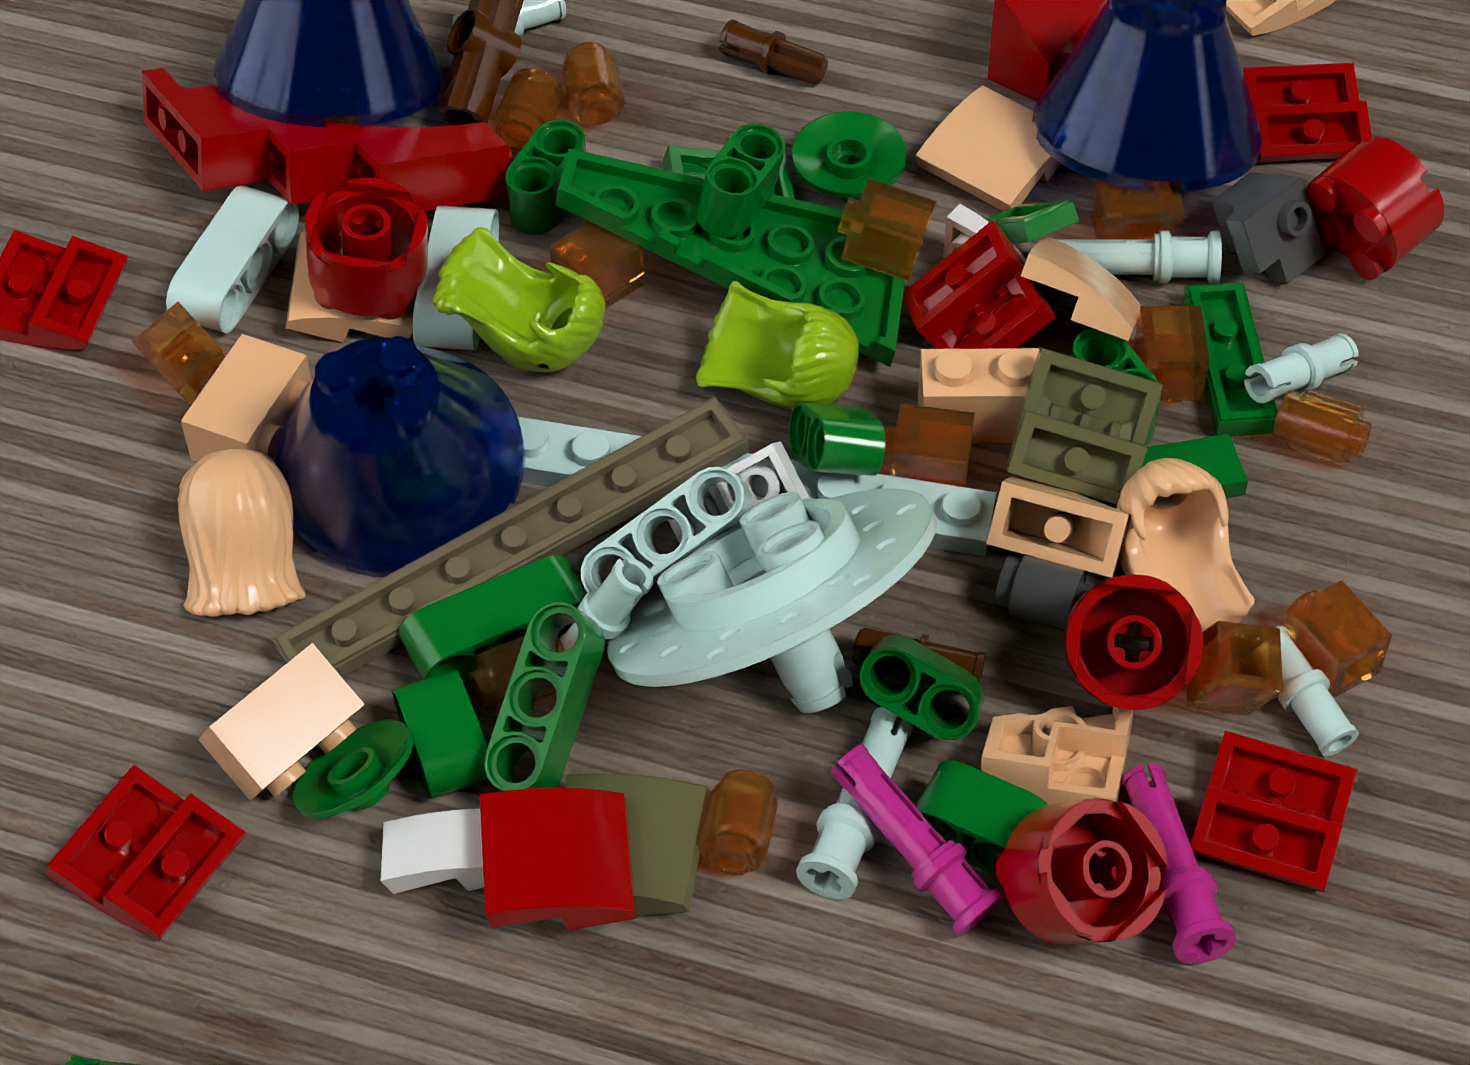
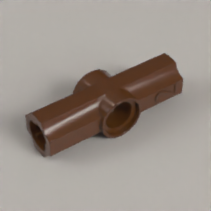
(483, 52)

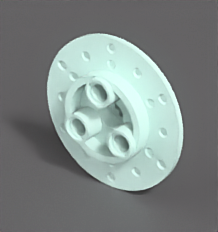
(776, 593)

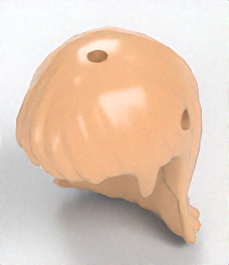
(237, 535)
(1183, 538)

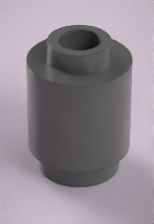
(1039, 590)

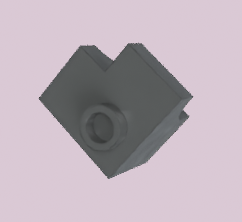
(1269, 225)

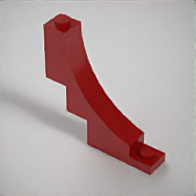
(235, 148)

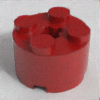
(1374, 205)
(366, 248)
(1160, 615)
(1084, 872)

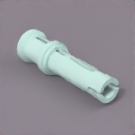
(1161, 257)
(844, 826)

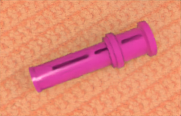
(936, 863)
(1189, 888)

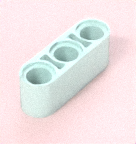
(447, 230)
(234, 257)
(685, 506)

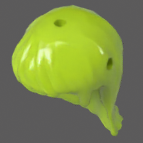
(518, 311)
(779, 350)

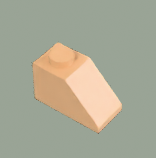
(1057, 526)

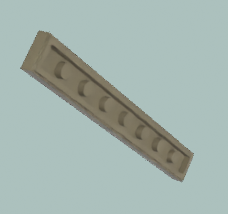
(539, 527)

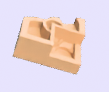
(1060, 753)

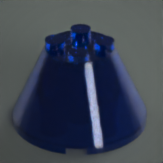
(327, 61)
(1152, 98)
(397, 453)

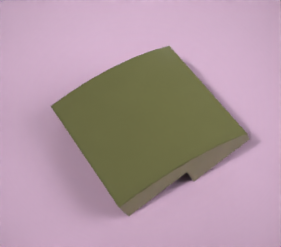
(1082, 426)
(663, 835)

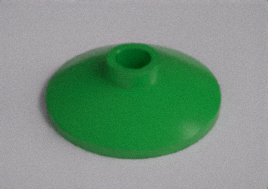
(844, 150)
(354, 771)

